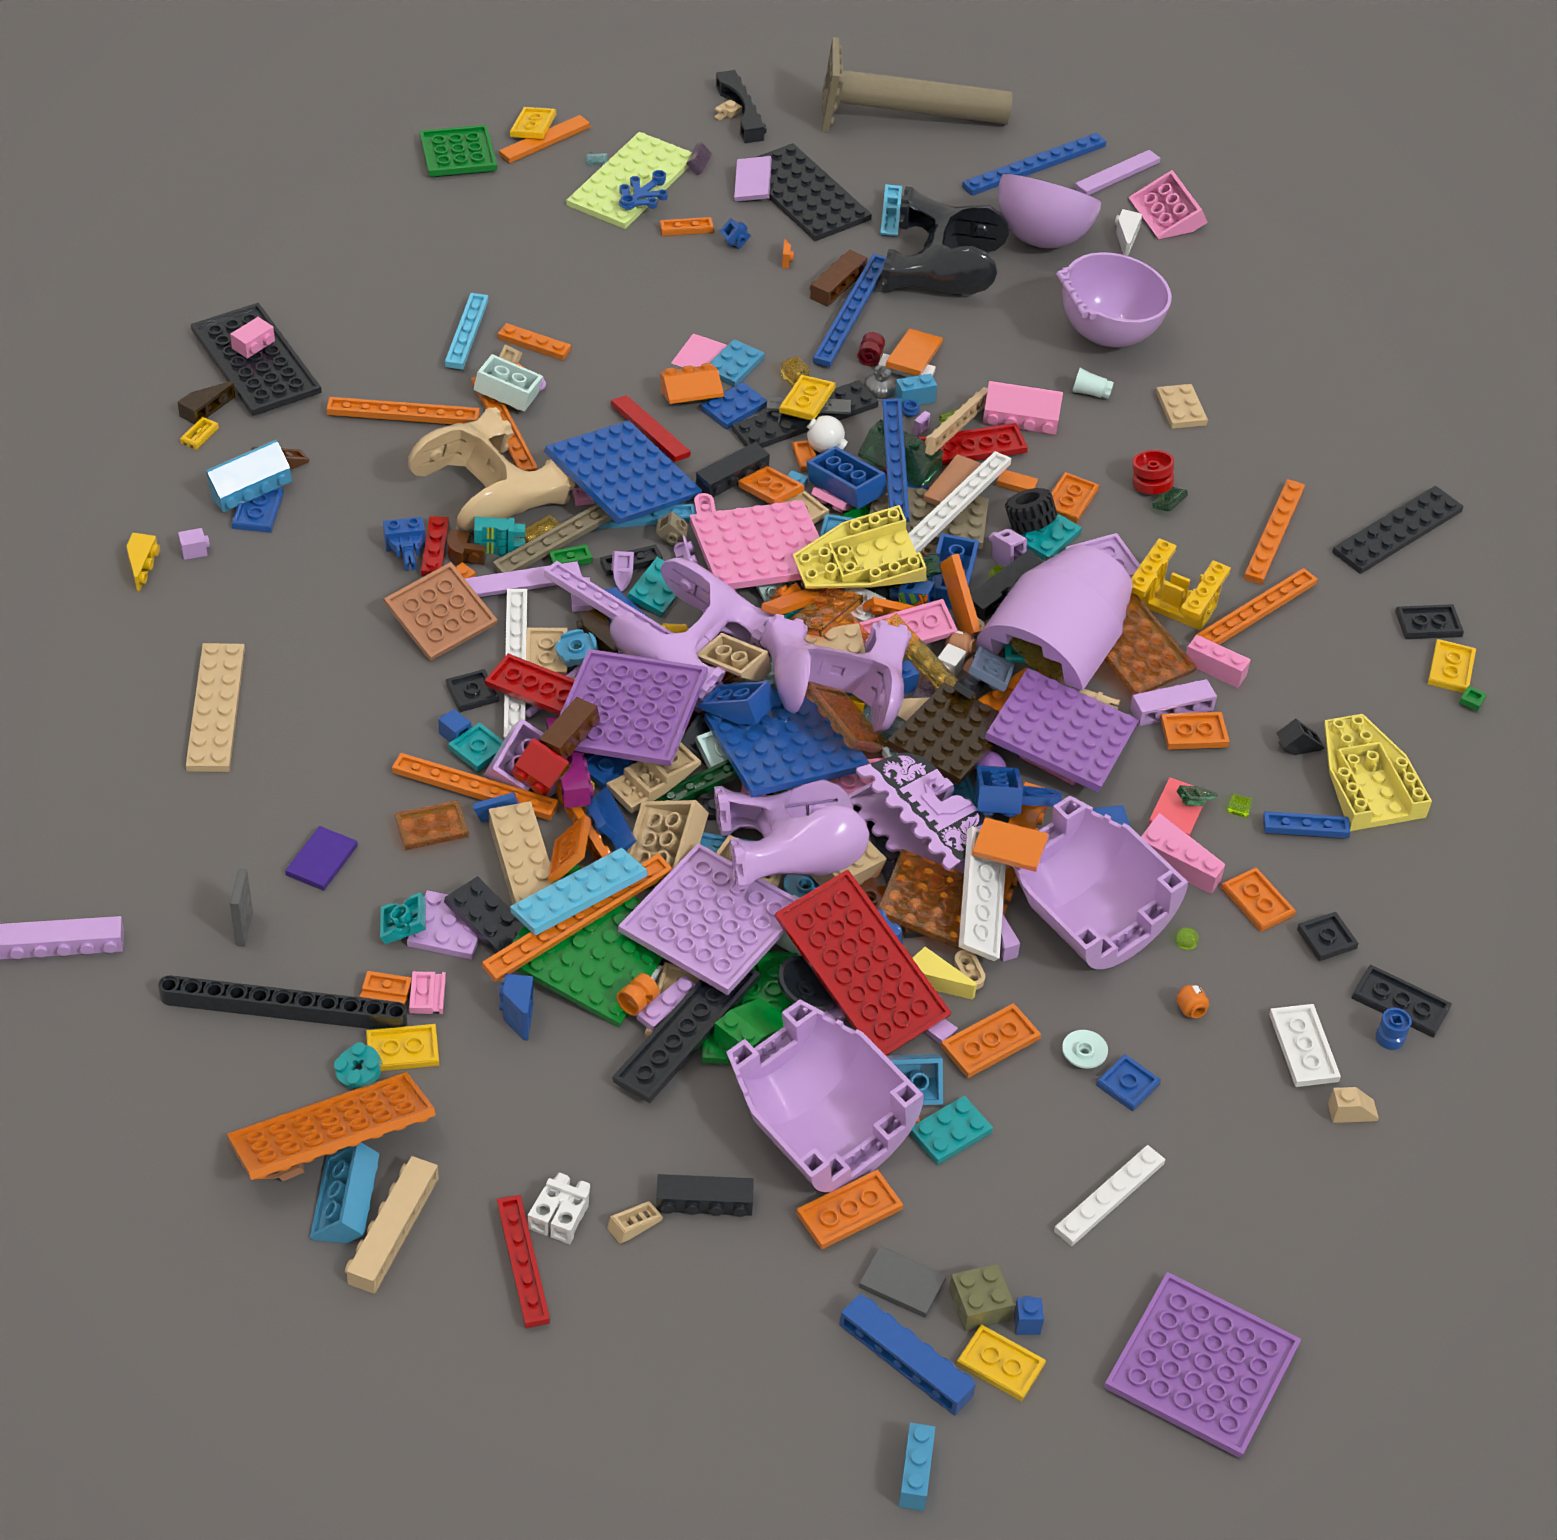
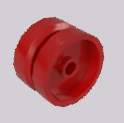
(1153, 471)

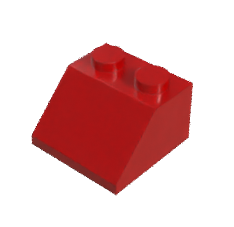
(539, 767)

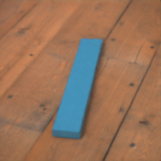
(683, 511)

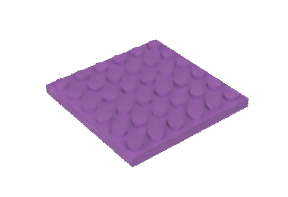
(639, 703)
(1062, 729)
(1203, 1364)

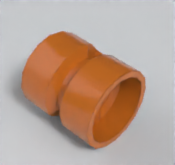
(638, 994)

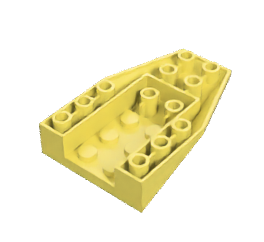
(862, 554)
(1372, 775)

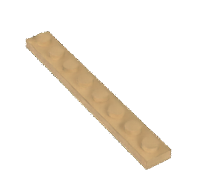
(956, 422)

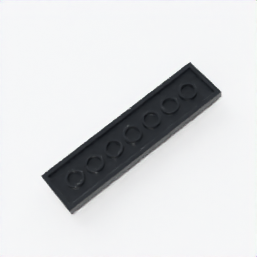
(776, 427)
(1397, 529)
(679, 1037)

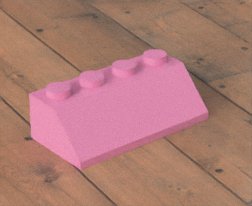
(1026, 406)

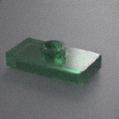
(1170, 499)

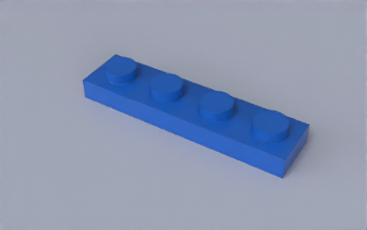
(1306, 824)

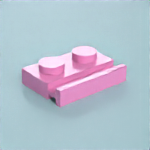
(427, 992)

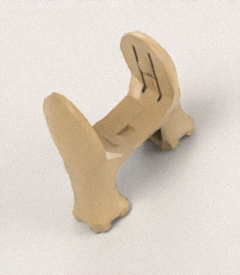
(477, 448)

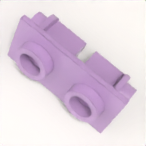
(685, 550)

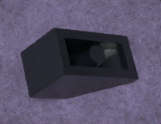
(1299, 738)

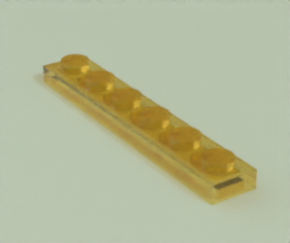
(925, 658)

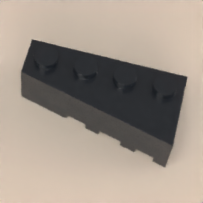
(993, 591)

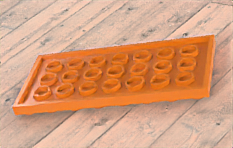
(330, 1125)

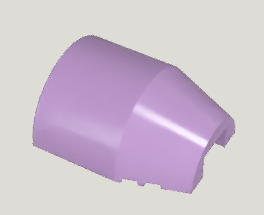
(1069, 608)
(1101, 885)
(826, 1096)

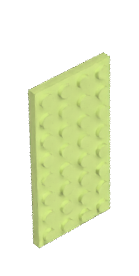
(639, 158)

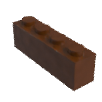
(838, 278)

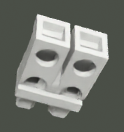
(559, 1208)

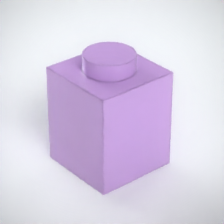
(193, 543)

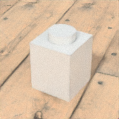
(953, 658)

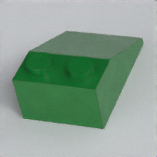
(750, 1021)

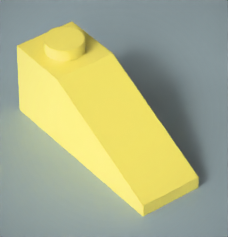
(944, 976)

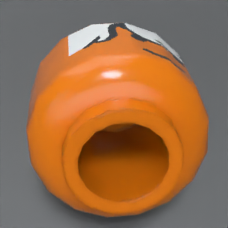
(1192, 1001)

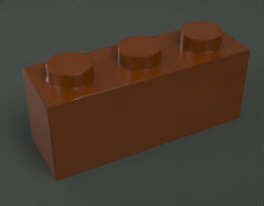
(571, 727)

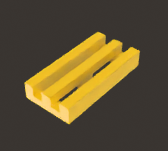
(202, 433)

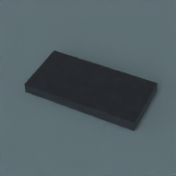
(1385, 991)

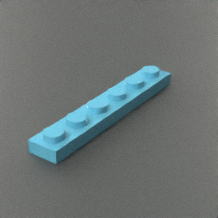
(466, 331)

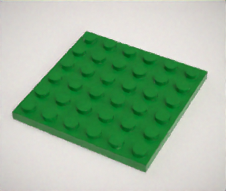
(594, 963)

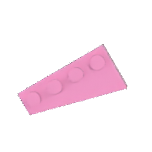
(1184, 854)

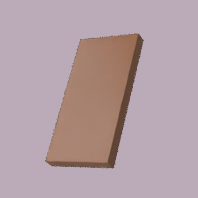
(950, 479)

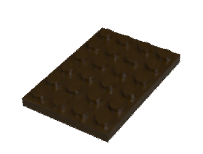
(947, 733)

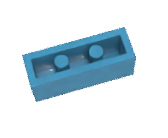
(917, 1466)

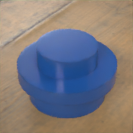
(910, 408)

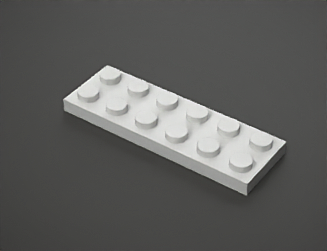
(981, 903)

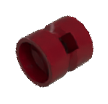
(871, 349)

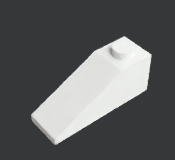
(1127, 229)

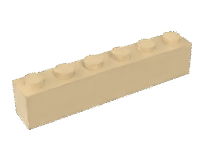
(392, 1224)

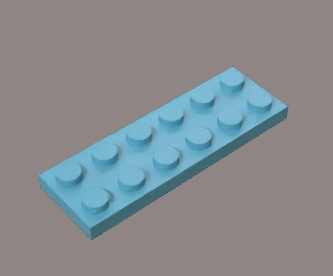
(578, 891)

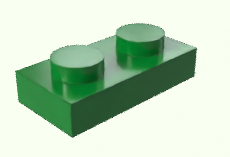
(572, 554)

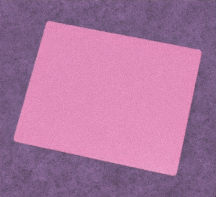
(698, 351)

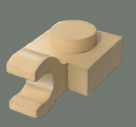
(727, 109)

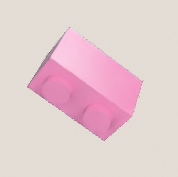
(252, 337)

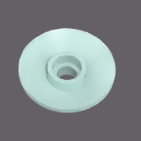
(1085, 1042)

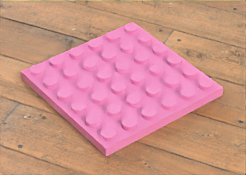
(754, 542)

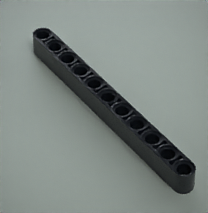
(281, 1003)

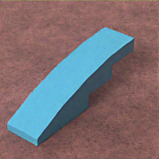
(891, 210)

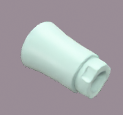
(1092, 384)

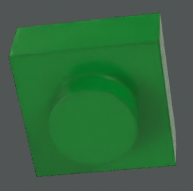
(1472, 698)

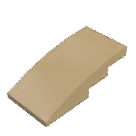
(650, 781)

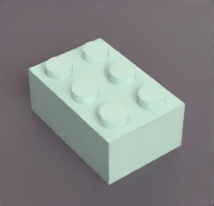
(508, 382)

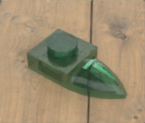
(1195, 795)

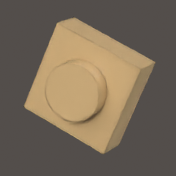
(510, 354)

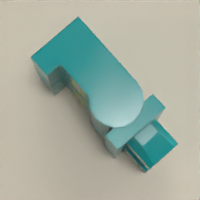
(498, 534)

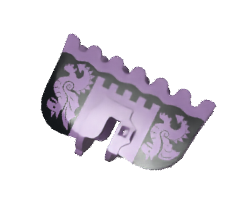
(916, 809)

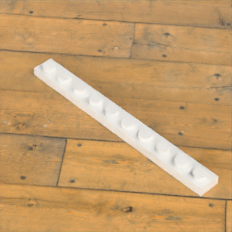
(958, 500)
(516, 645)

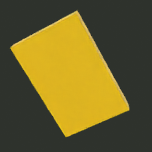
(533, 122)
(807, 397)
(1451, 666)
(405, 1046)
(1001, 1362)

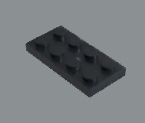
(484, 914)

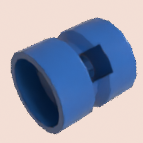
(1393, 1028)

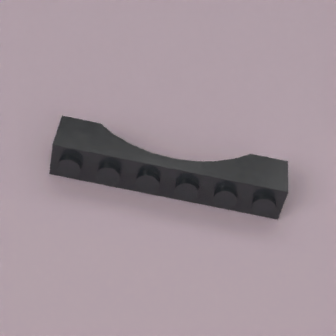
(731, 87)

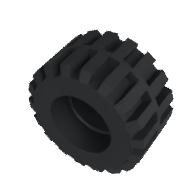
(1031, 510)

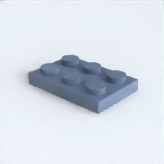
(991, 669)

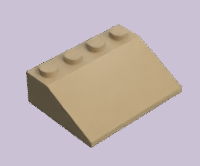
(667, 829)

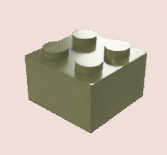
(981, 1297)

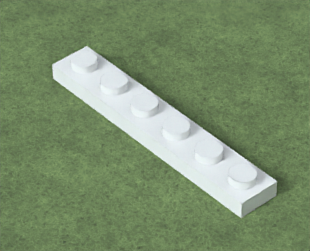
(1109, 1195)

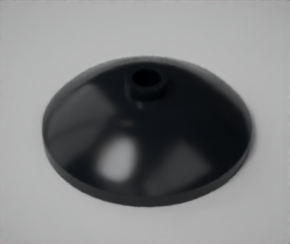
(800, 983)

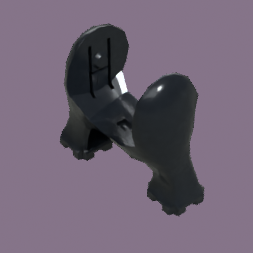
(955, 248)

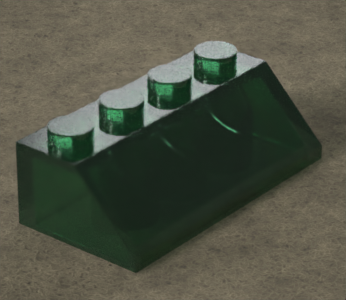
(919, 465)

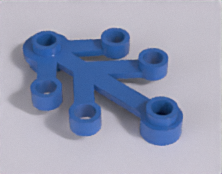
(631, 201)

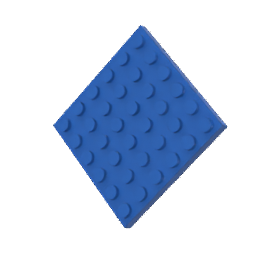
(623, 471)
(785, 749)

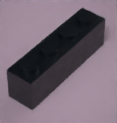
(727, 471)
(704, 1195)

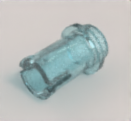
(596, 158)

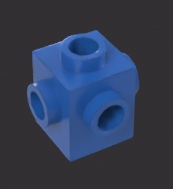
(735, 233)

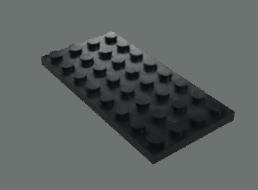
(811, 195)
(266, 378)

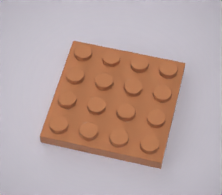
(440, 611)

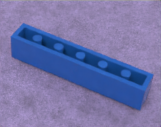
(907, 1354)

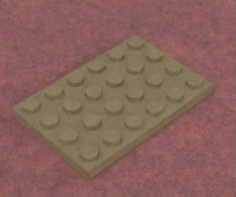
(967, 524)

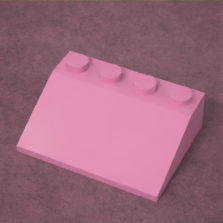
(1168, 207)

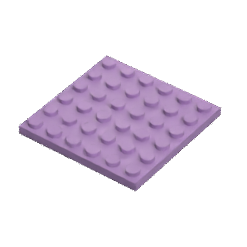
(706, 922)

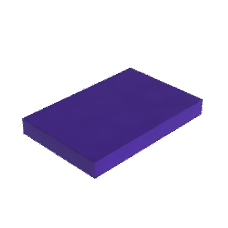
(321, 858)

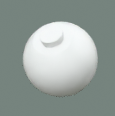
(826, 433)

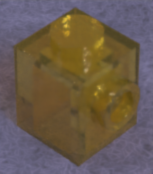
(793, 369)

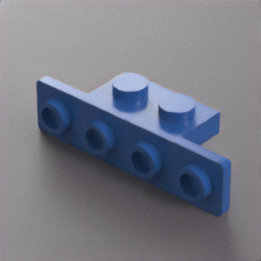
(610, 819)

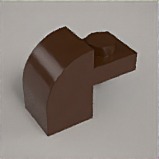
(462, 550)

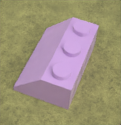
(509, 753)

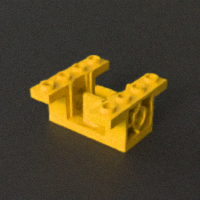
(1174, 597)

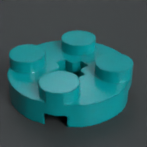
(353, 1056)

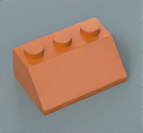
(691, 383)

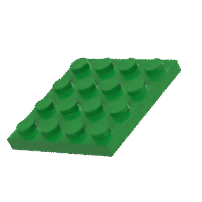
(458, 150)

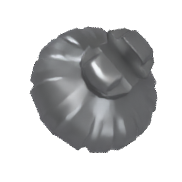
(881, 383)

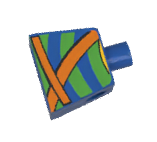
(914, 593)

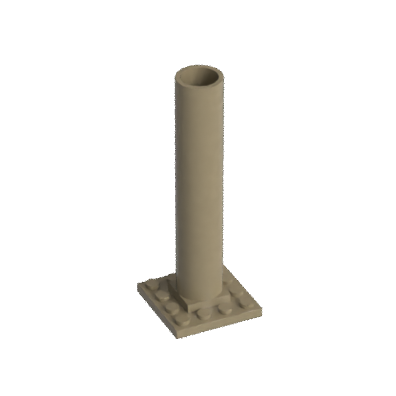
(908, 94)

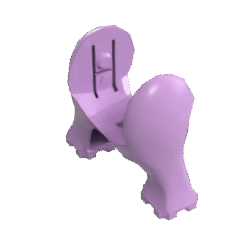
(722, 612)
(869, 676)
(802, 829)

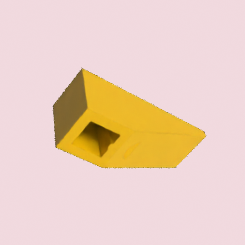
(141, 556)

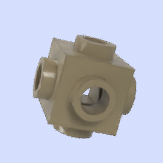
(671, 528)

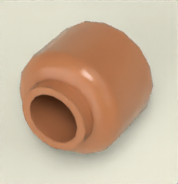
(964, 641)

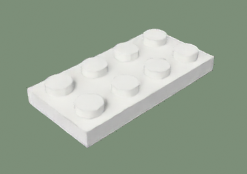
(1304, 1045)

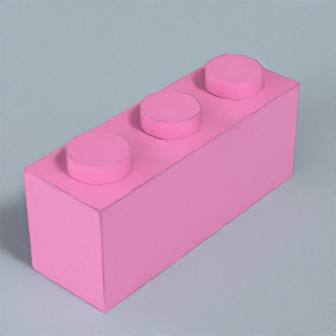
(1218, 661)

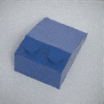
(740, 701)

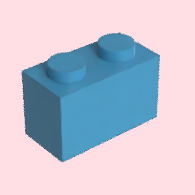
(917, 388)

